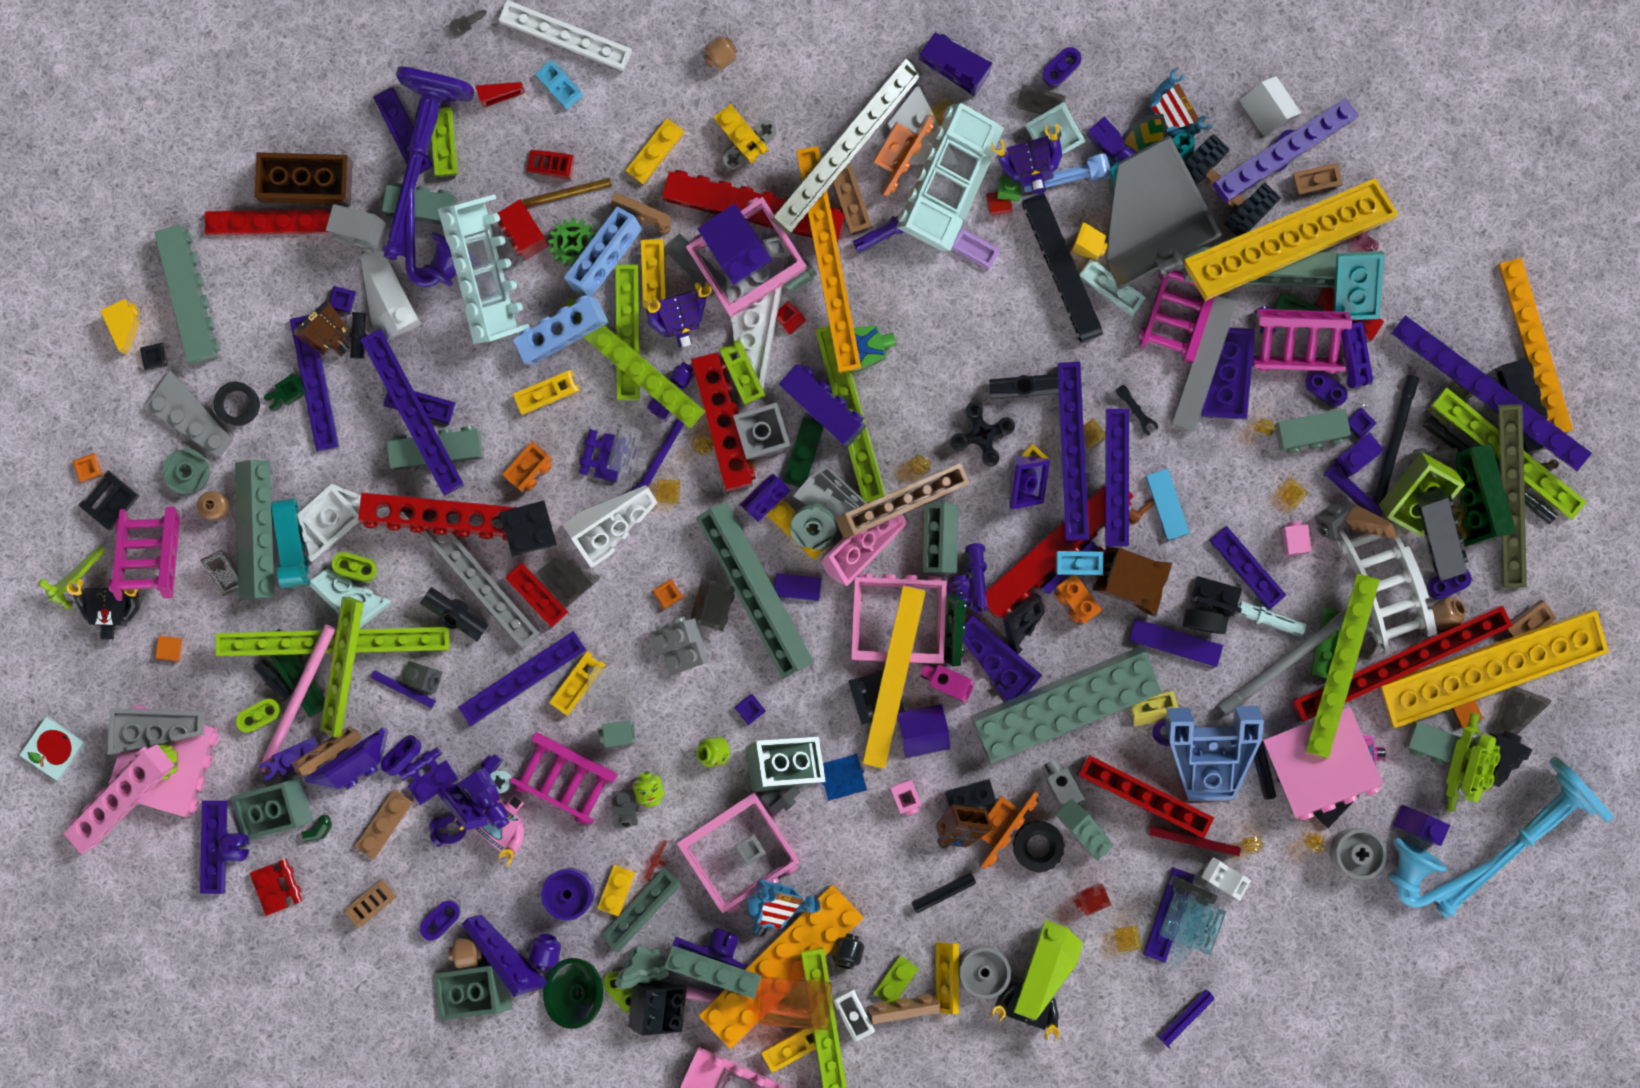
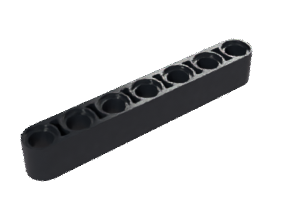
(1063, 267)

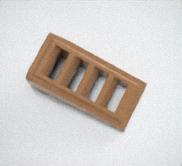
(1367, 522)
(365, 897)

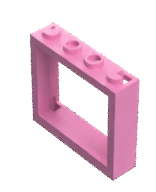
(766, 288)
(890, 580)
(733, 904)

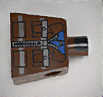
(962, 826)

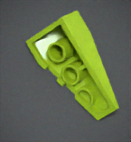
(1050, 964)

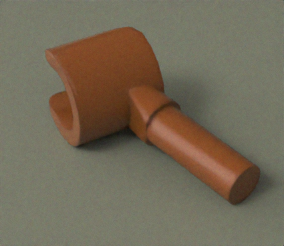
(1135, 516)

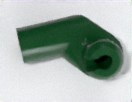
(320, 831)

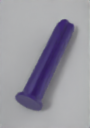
(1352, 490)
(1186, 1018)

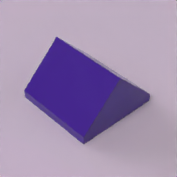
(1028, 481)
(923, 730)

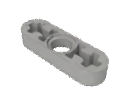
(758, 130)

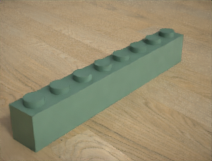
(1311, 271)
(754, 589)

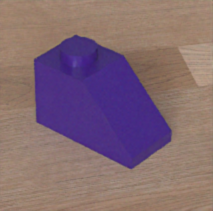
(1359, 455)
(1421, 825)

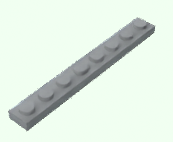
(480, 584)

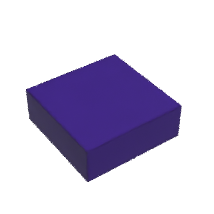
(342, 299)
(1361, 423)
(750, 709)

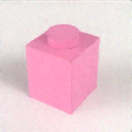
(1296, 538)

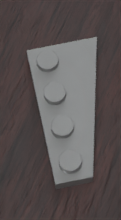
(185, 413)
(144, 728)

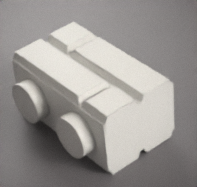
(853, 1014)

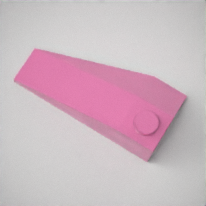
(856, 552)

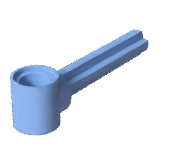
(1095, 168)

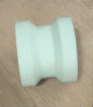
(502, 781)

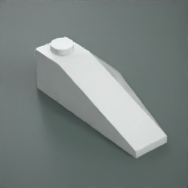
(387, 300)
(604, 525)

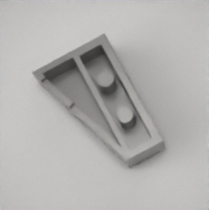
(830, 492)

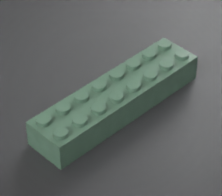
(1066, 704)

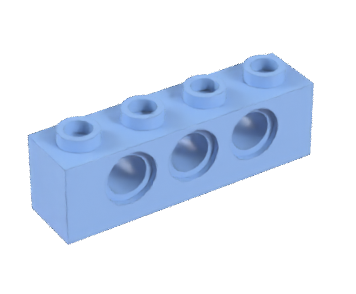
(603, 252)
(592, 319)

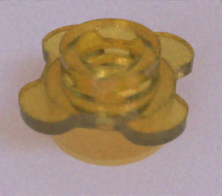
(702, 445)
(1315, 842)

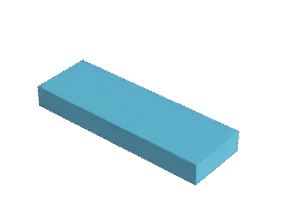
(1167, 504)

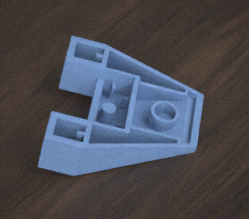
(1214, 758)

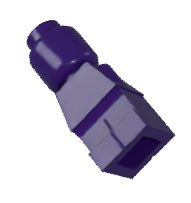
(1109, 140)
(680, 377)
(485, 795)

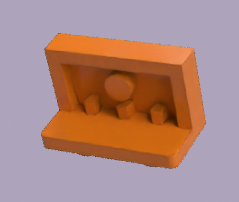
(528, 467)
(1077, 599)

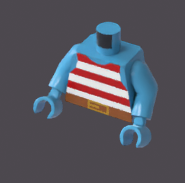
(1175, 106)
(776, 904)

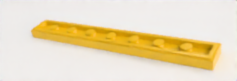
(894, 676)

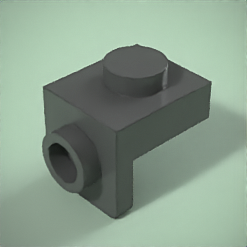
(1330, 519)
(422, 677)
(775, 802)
(624, 808)

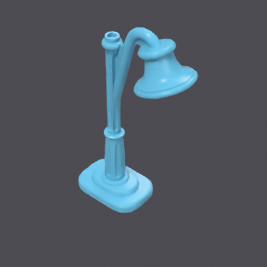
(1417, 863)

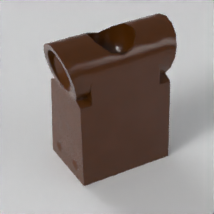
(1133, 579)

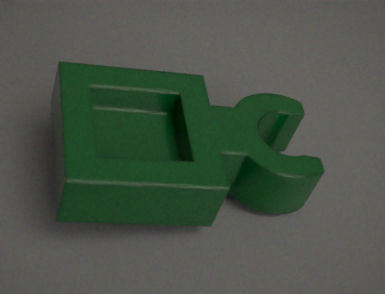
(287, 391)

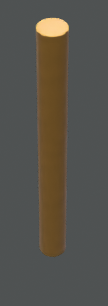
(567, 192)

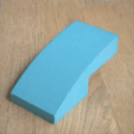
(558, 84)

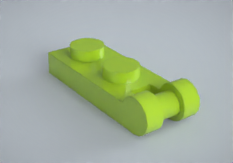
(742, 373)

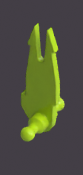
(55, 593)

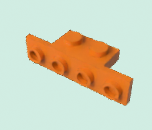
(898, 149)
(1003, 819)

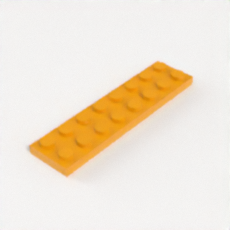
(734, 1014)

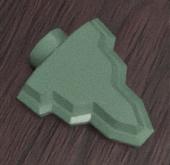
(641, 967)

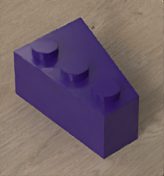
(956, 63)

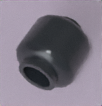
(848, 951)

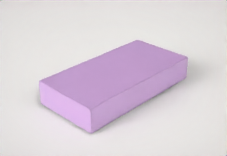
(975, 248)

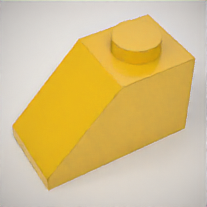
(1089, 243)
(122, 323)

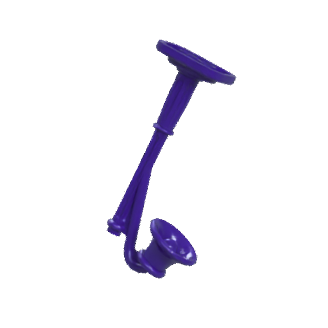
(401, 239)

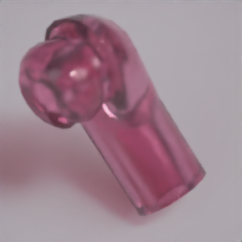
(1366, 242)

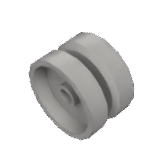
(1371, 857)
(970, 971)

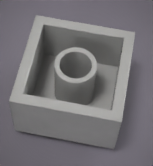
(357, 228)

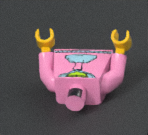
(508, 838)

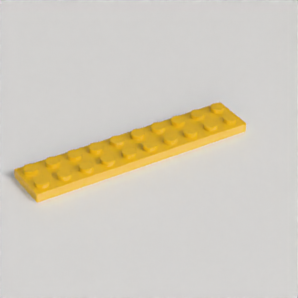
(1290, 239)
(1494, 668)

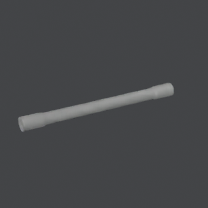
(1292, 657)

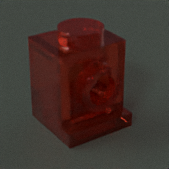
(1092, 900)

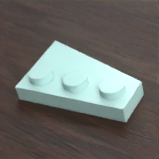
(334, 587)

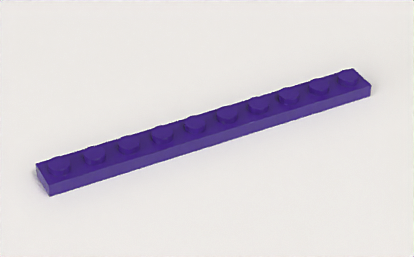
(1489, 391)

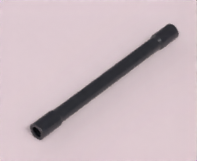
(1407, 395)
(1442, 433)

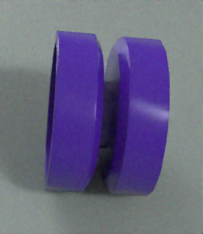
(580, 887)

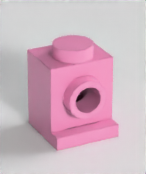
(906, 788)

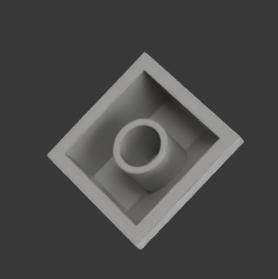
(762, 431)

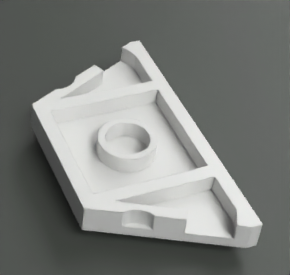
(911, 116)
(328, 519)

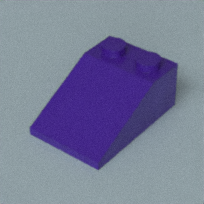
(735, 245)

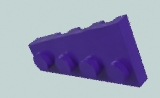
(1004, 666)
(503, 957)

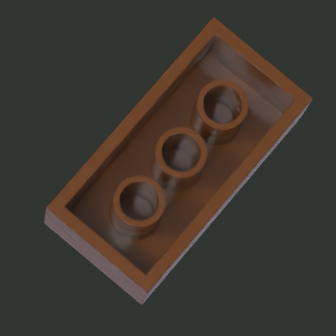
(303, 178)

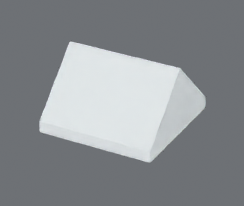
(1269, 106)

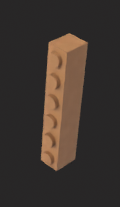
(902, 500)

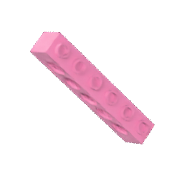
(118, 799)

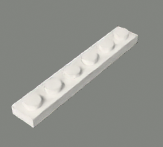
(565, 35)

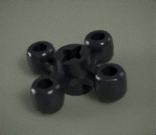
(986, 444)

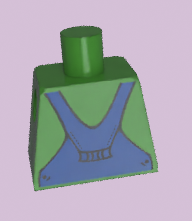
(872, 345)

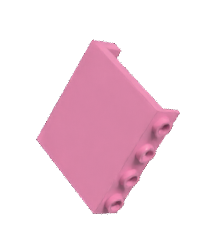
(1322, 782)
(181, 790)

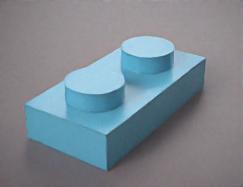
(1079, 563)

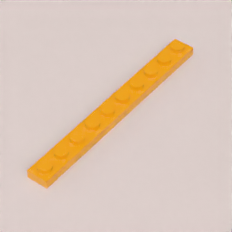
(830, 271)

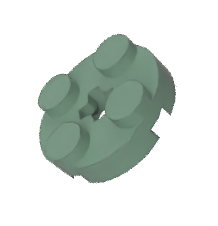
(181, 459)
(810, 538)

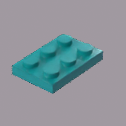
(1359, 284)

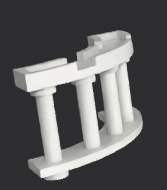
(1410, 574)

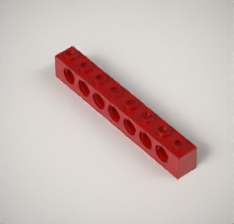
(371, 503)

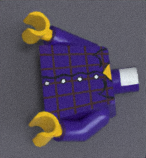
(1032, 160)
(678, 313)

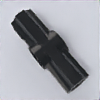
(1039, 385)
(454, 614)

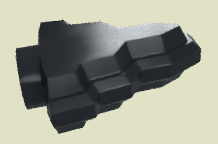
(1511, 755)

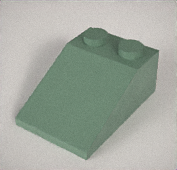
(784, 763)
(272, 809)
(471, 993)

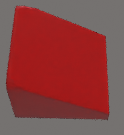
(998, 206)
(790, 318)

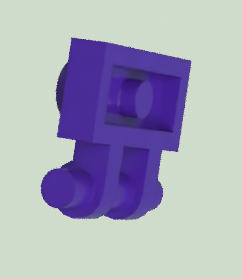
(600, 465)
(427, 785)

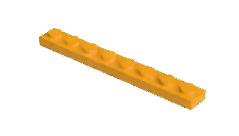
(1534, 341)

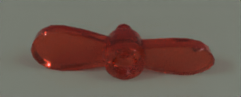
(656, 860)

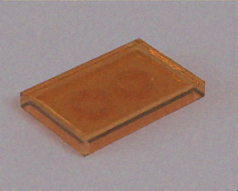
(795, 1003)

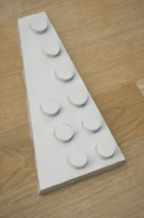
(757, 323)

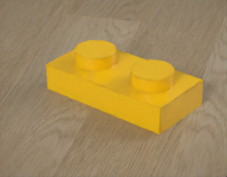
(616, 890)

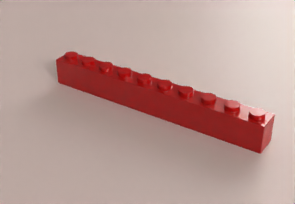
(1410, 659)

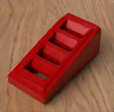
(495, 93)
(568, 169)

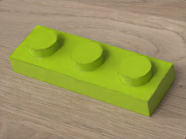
(445, 145)

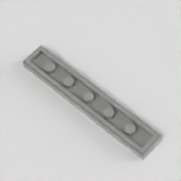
(1205, 363)

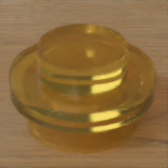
(1265, 426)
(920, 465)
(1252, 845)

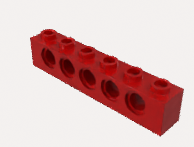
(703, 367)
(1145, 796)

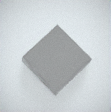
(750, 849)

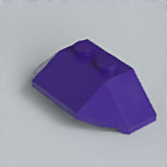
(353, 763)

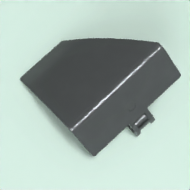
(1155, 215)

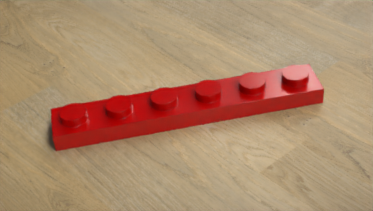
(266, 222)

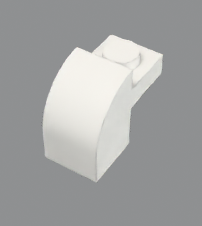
(1225, 878)

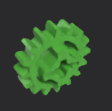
(567, 249)

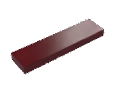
(1193, 840)

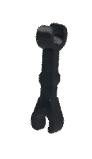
(1125, 395)

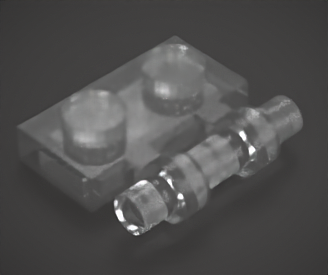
(625, 448)

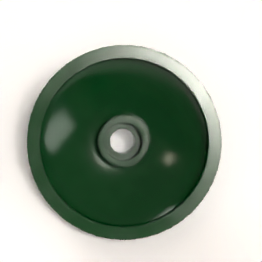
(563, 993)

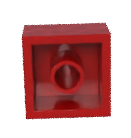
(519, 224)

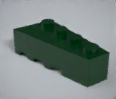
(1483, 496)

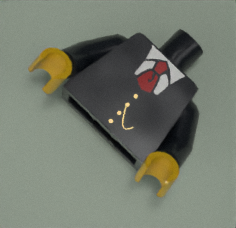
(102, 609)
(1006, 1005)

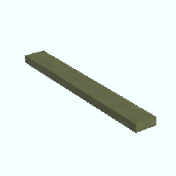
(1513, 481)

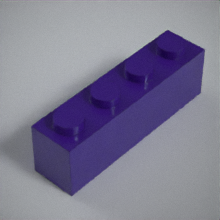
(822, 404)

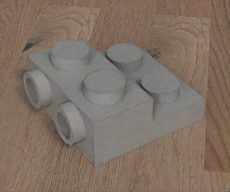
(680, 645)

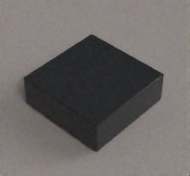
(153, 356)

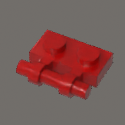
(269, 888)

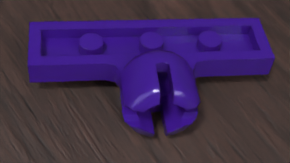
(218, 847)
(714, 948)

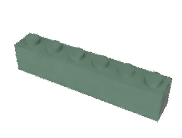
(186, 294)
(254, 530)

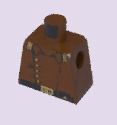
(324, 330)

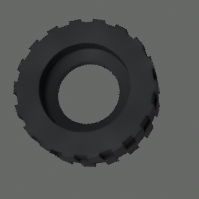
(1056, 846)

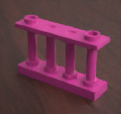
(1292, 320)
(1195, 328)
(165, 563)
(583, 766)

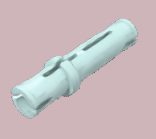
(1277, 621)

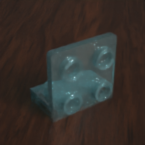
(1192, 923)

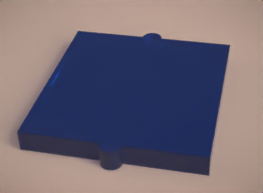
(843, 777)

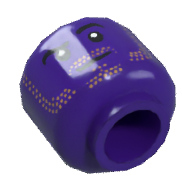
(962, 587)

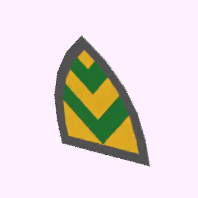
(1145, 132)

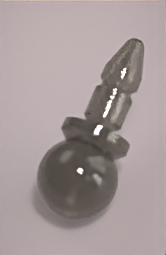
(459, 26)

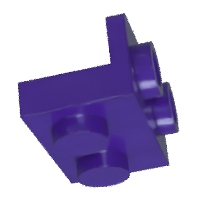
(765, 497)

